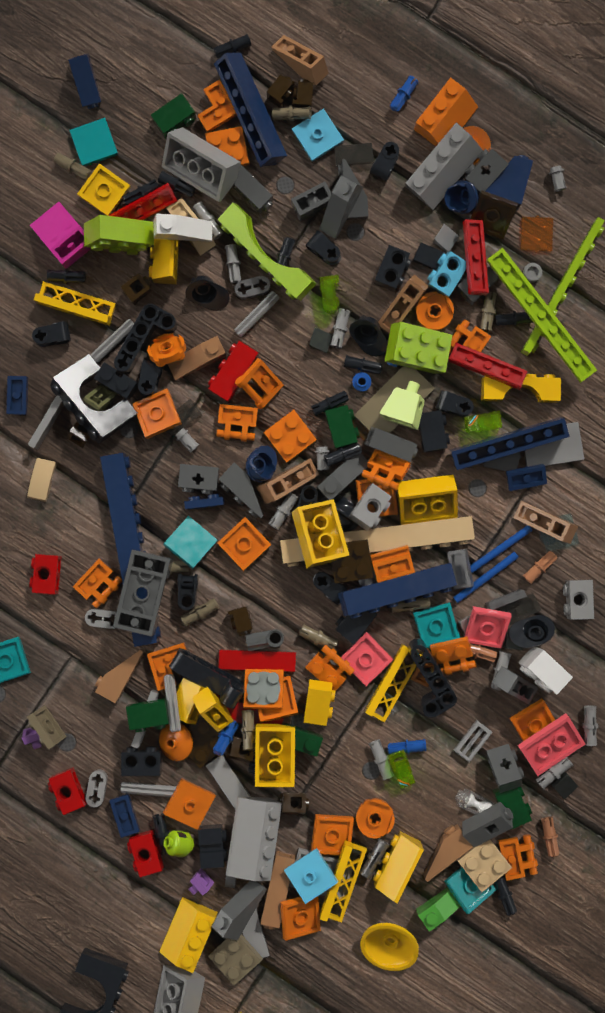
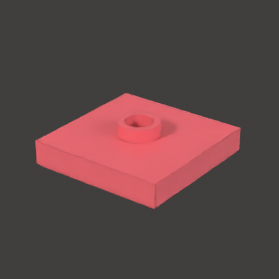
(487, 627)
(367, 658)

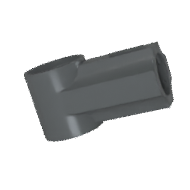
(262, 639)

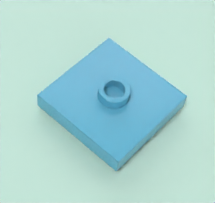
(317, 135)
(311, 875)

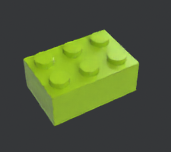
(118, 234)
(418, 348)

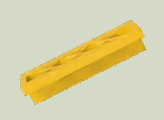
(72, 308)
(386, 682)
(339, 871)

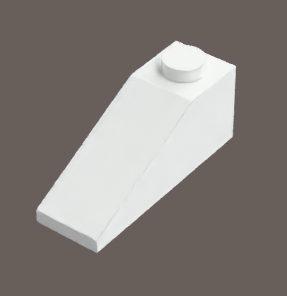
(182, 228)

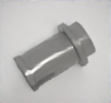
(558, 178)
(186, 440)
(321, 451)

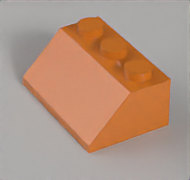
(449, 107)

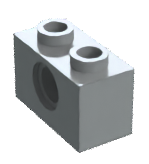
(361, 514)
(585, 609)

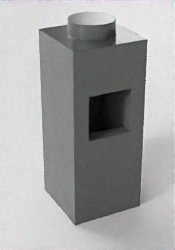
(253, 191)
(391, 444)
(487, 824)

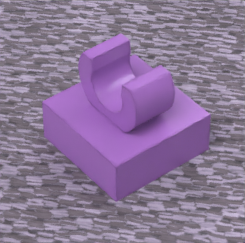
(31, 736)
(200, 882)

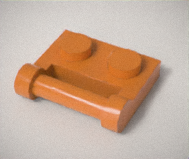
(264, 379)

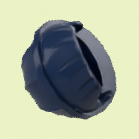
(461, 197)
(261, 464)

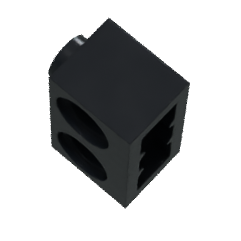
(388, 267)
(142, 767)

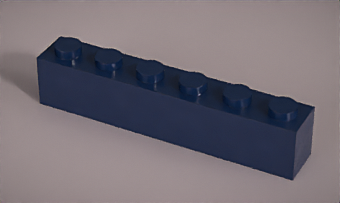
(250, 109)
(509, 443)
(397, 589)

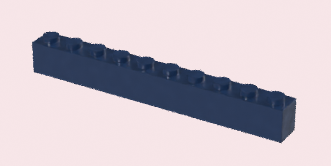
(125, 522)

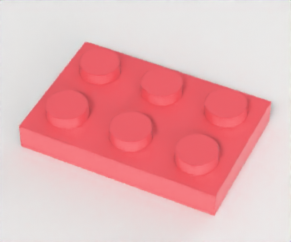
(551, 744)

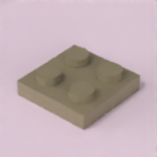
(46, 727)
(235, 958)

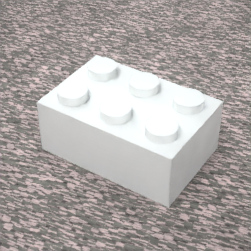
(544, 670)

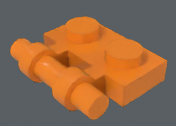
(475, 340)
(237, 416)
(388, 465)
(93, 579)
(451, 651)
(326, 671)
(512, 851)

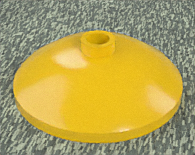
(389, 946)

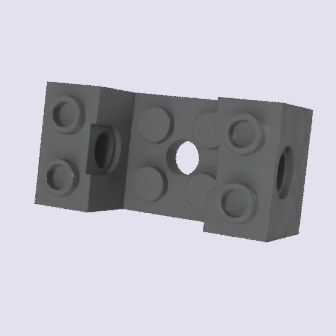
(148, 572)

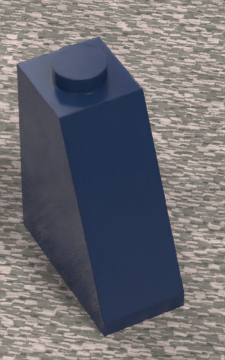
(85, 80)
(512, 180)

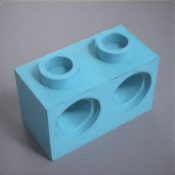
(451, 276)

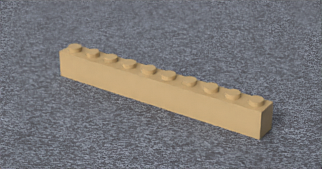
(386, 538)

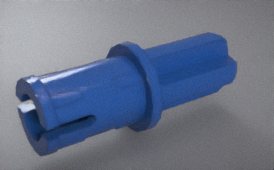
(403, 94)
(225, 738)
(408, 746)

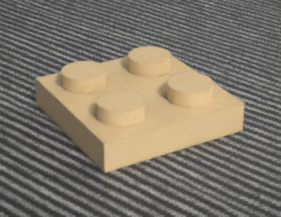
(484, 864)

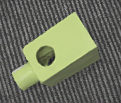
(404, 406)

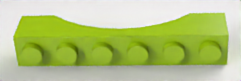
(240, 225)

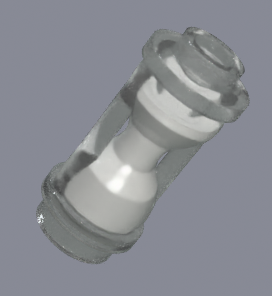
(466, 799)

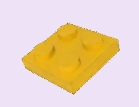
(104, 190)

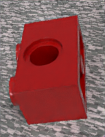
(53, 565)
(70, 780)
(145, 841)

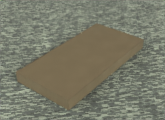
(370, 415)

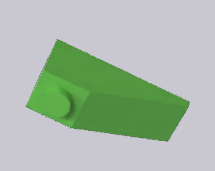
(438, 909)

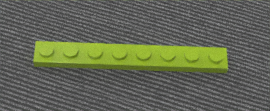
(567, 280)
(541, 315)

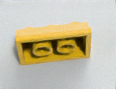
(164, 261)
(427, 499)
(320, 533)
(274, 755)
(398, 866)
(188, 934)

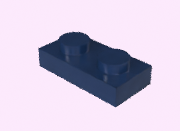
(17, 395)
(526, 477)
(212, 501)
(124, 815)

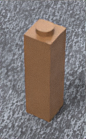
(276, 891)

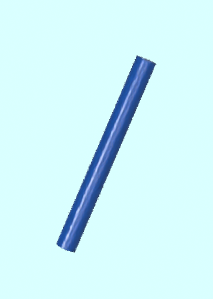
(500, 548)
(485, 577)

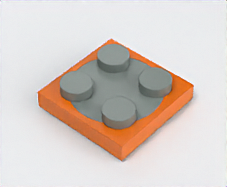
(263, 689)

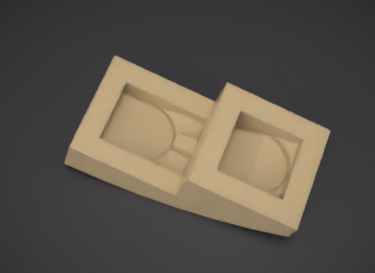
(41, 479)

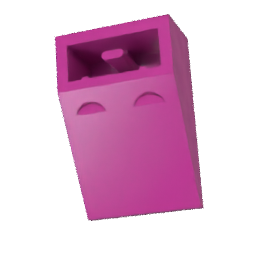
(61, 234)

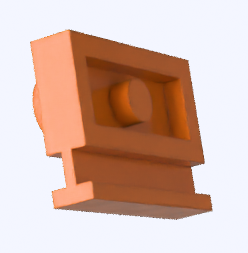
(392, 563)

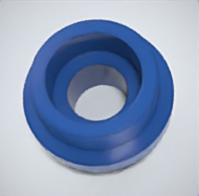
(357, 386)

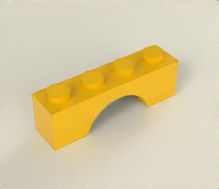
(546, 388)

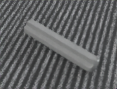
(256, 314)
(112, 341)
(172, 703)
(147, 789)

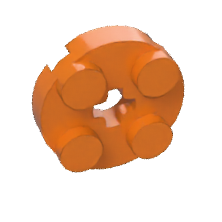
(435, 300)
(163, 356)
(379, 828)

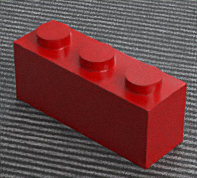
(237, 363)

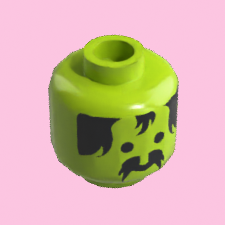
(178, 843)

